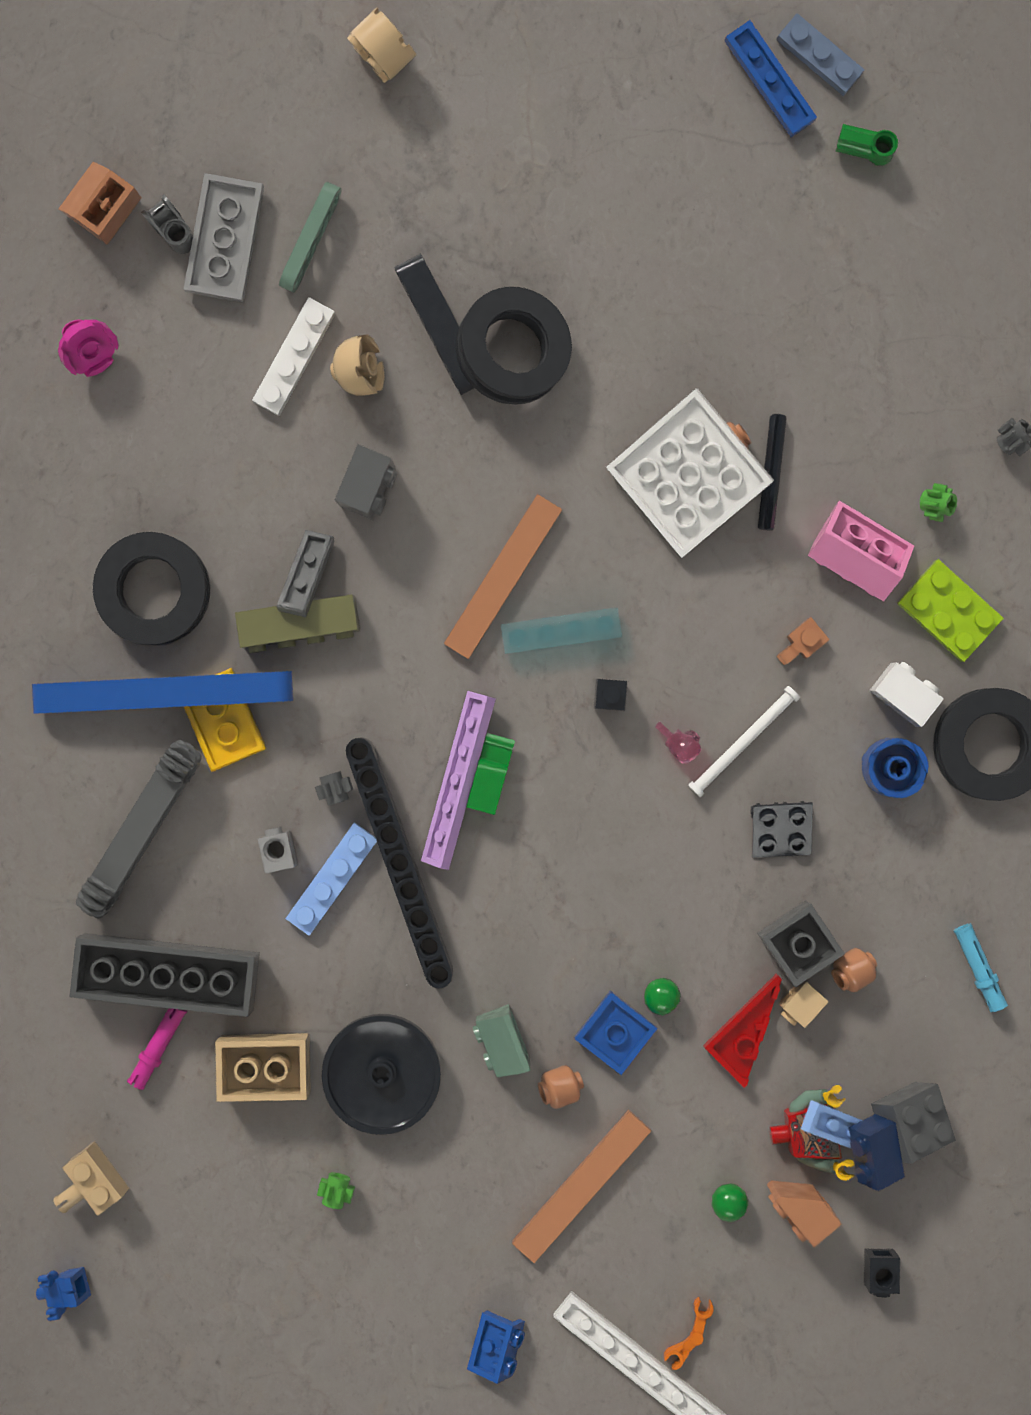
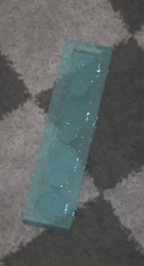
(561, 630)

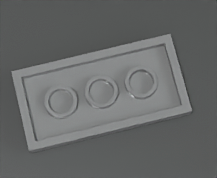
(223, 237)

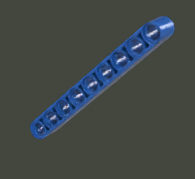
(162, 692)

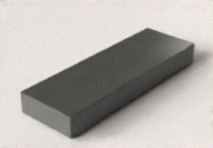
(305, 573)

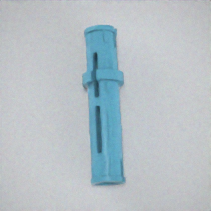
(984, 976)

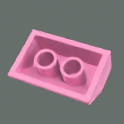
(861, 551)

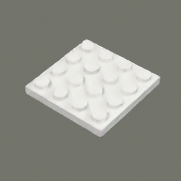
(689, 473)

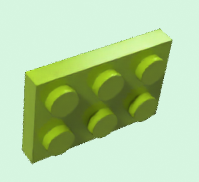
(950, 610)

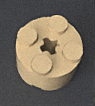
(381, 45)

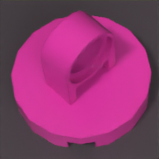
(87, 347)

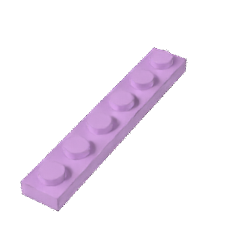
(458, 780)

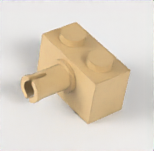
(93, 1180)

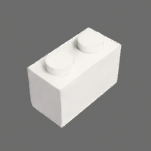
(907, 693)

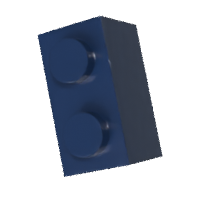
(876, 1152)

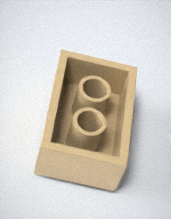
(263, 1067)

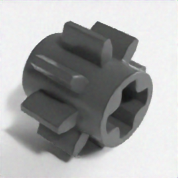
(1015, 437)
(334, 788)

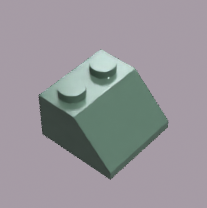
(502, 1041)

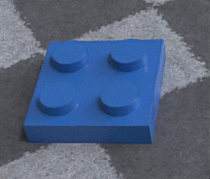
(615, 1032)

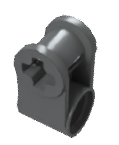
(168, 222)

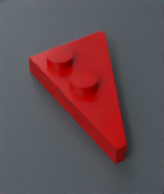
(739, 1038)

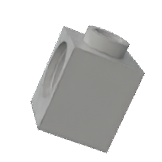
(273, 863)

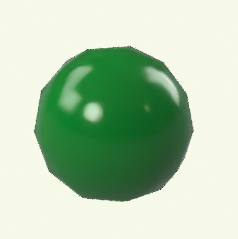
(662, 996)
(729, 1202)

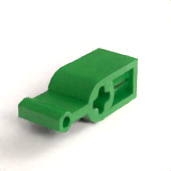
(490, 773)

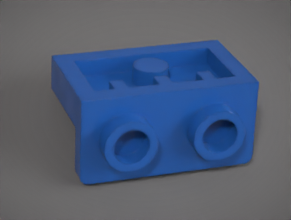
(496, 1347)

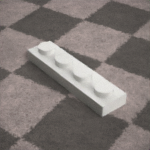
(293, 356)

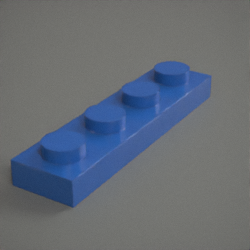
(770, 78)

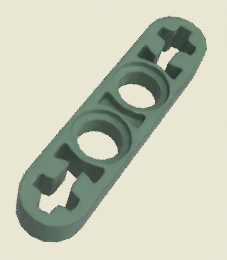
(310, 237)

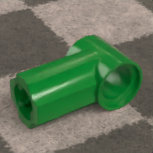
(862, 143)

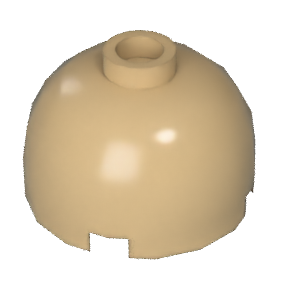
(357, 366)

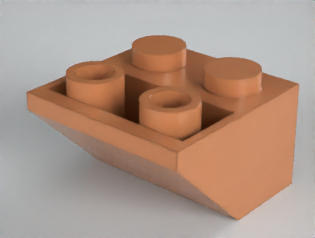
(100, 202)
(806, 1210)

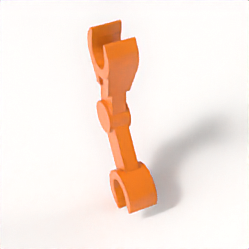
(694, 1339)

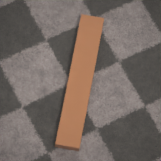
(503, 576)
(581, 1186)

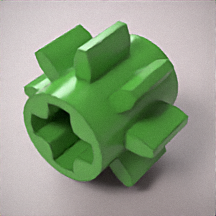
(938, 502)
(335, 1190)

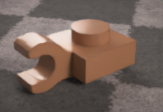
(805, 640)

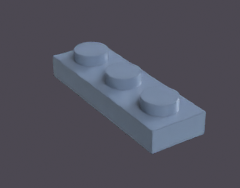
(820, 54)

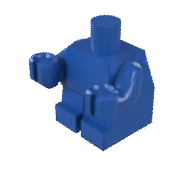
(63, 1290)

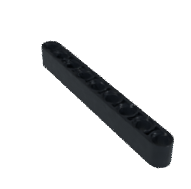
(399, 877)

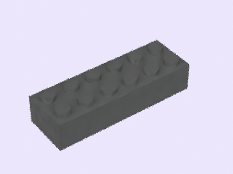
(164, 974)

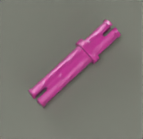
(151, 1056)

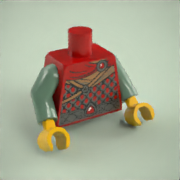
(807, 1147)

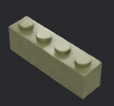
(325, 618)

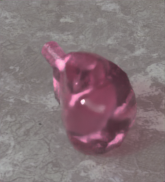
(683, 746)

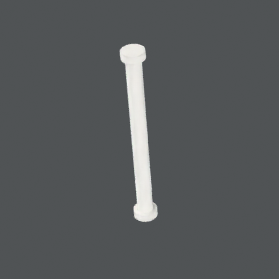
(746, 739)

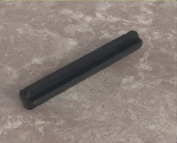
(773, 467)

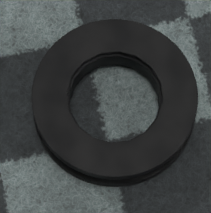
(536, 313)
(112, 573)
(949, 744)

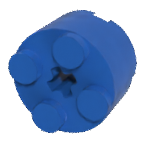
(910, 773)

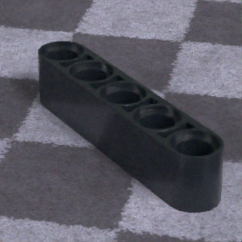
(434, 315)

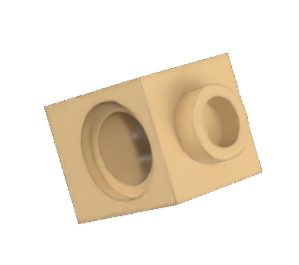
(802, 1004)

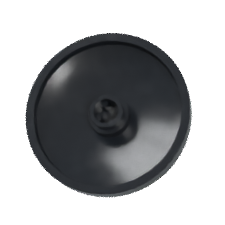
(381, 1074)

